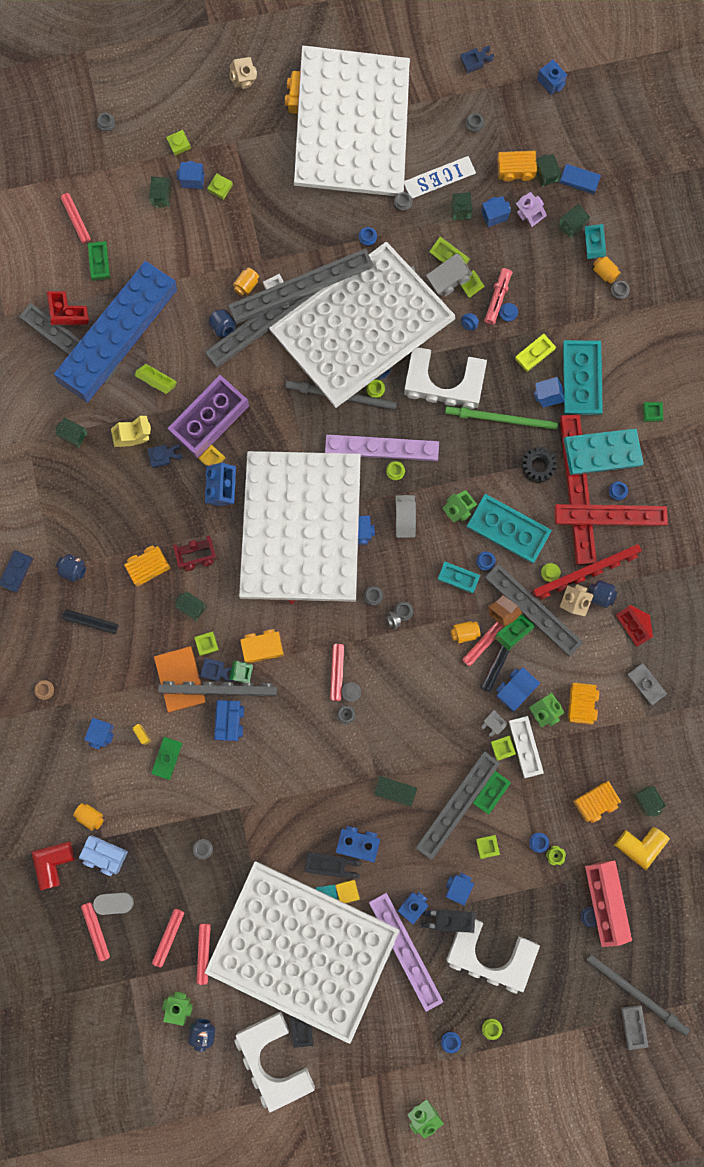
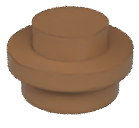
(44, 690)

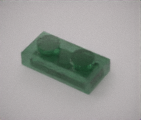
(395, 791)

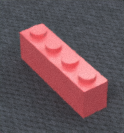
(608, 903)

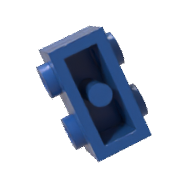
(220, 484)
(357, 848)

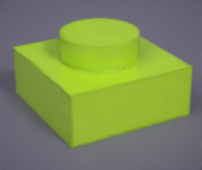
(178, 142)
(220, 186)
(473, 285)
(206, 643)
(503, 748)
(487, 846)

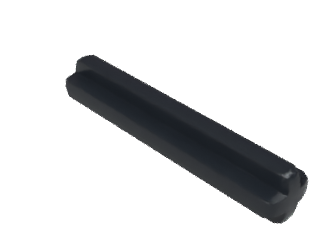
(90, 621)
(495, 669)

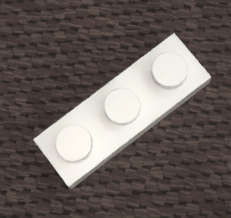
(525, 747)

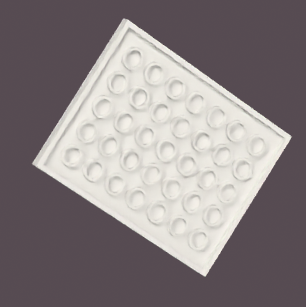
(352, 121)
(362, 325)
(300, 526)
(302, 952)

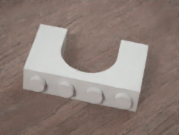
(465, 394)
(512, 974)
(274, 1091)

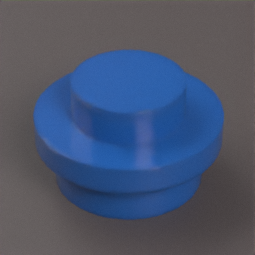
(367, 236)
(508, 312)
(469, 321)
(618, 491)
(485, 561)
(539, 842)
(451, 1042)

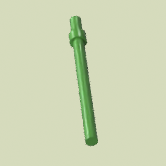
(464, 412)

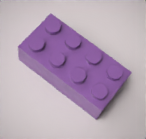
(208, 416)

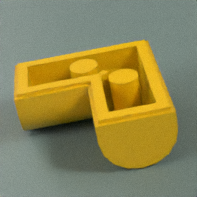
(642, 852)

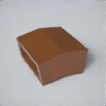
(504, 611)

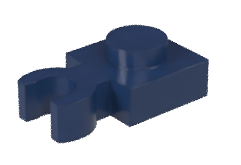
(475, 60)
(161, 456)
(214, 669)

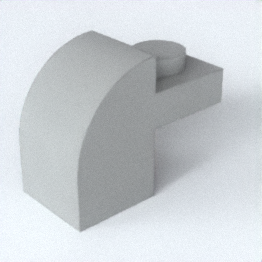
(405, 516)

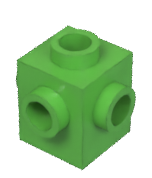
(459, 506)
(547, 710)
(174, 1015)
(425, 1119)

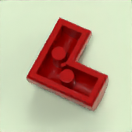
(63, 314)
(46, 861)

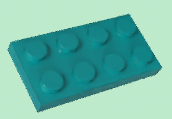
(582, 377)
(603, 451)
(509, 528)

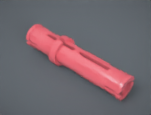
(501, 288)

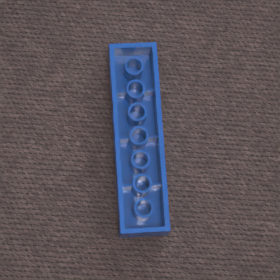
(116, 331)

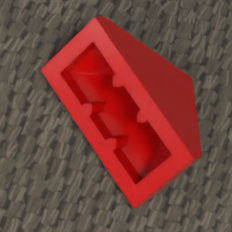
(636, 624)

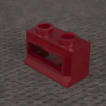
(195, 546)

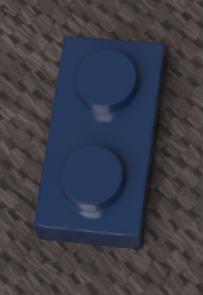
(15, 571)

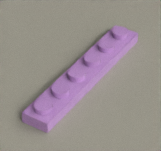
(383, 447)
(408, 954)

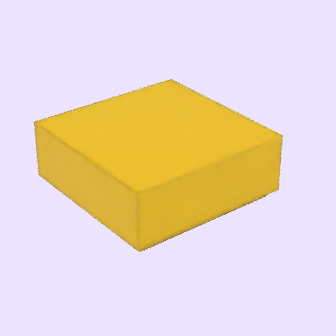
(211, 456)
(141, 734)
(347, 891)

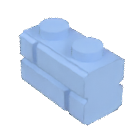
(103, 854)

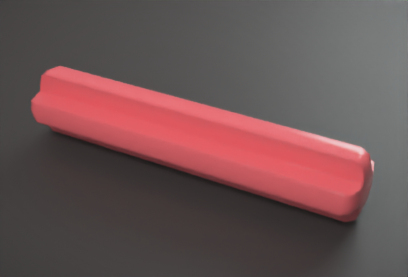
(75, 218)
(483, 643)
(337, 672)
(95, 931)
(168, 938)
(203, 953)

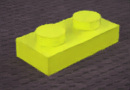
(535, 353)

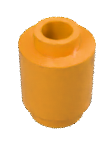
(606, 269)
(245, 282)
(465, 632)
(88, 816)

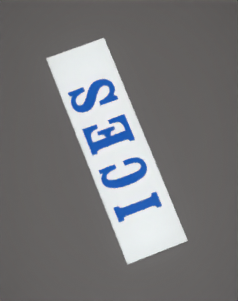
(439, 177)

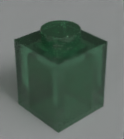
(547, 170)
(160, 191)
(461, 206)
(574, 221)
(71, 432)
(190, 605)
(650, 801)

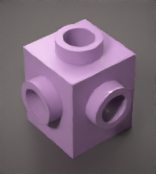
(531, 209)

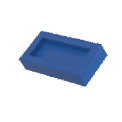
(580, 179)

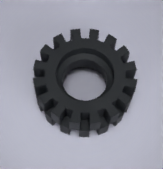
(544, 455)

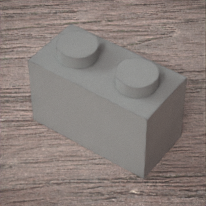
(449, 275)

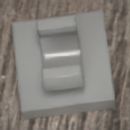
(495, 722)

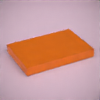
(179, 667)

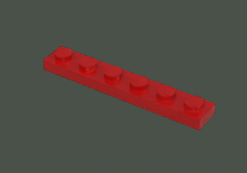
(610, 515)
(594, 569)

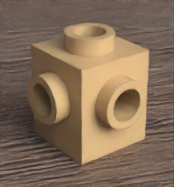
(242, 72)
(576, 600)

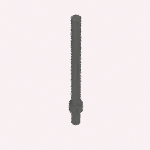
(305, 388)
(669, 1018)

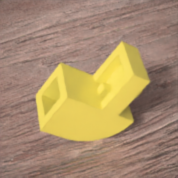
(131, 432)

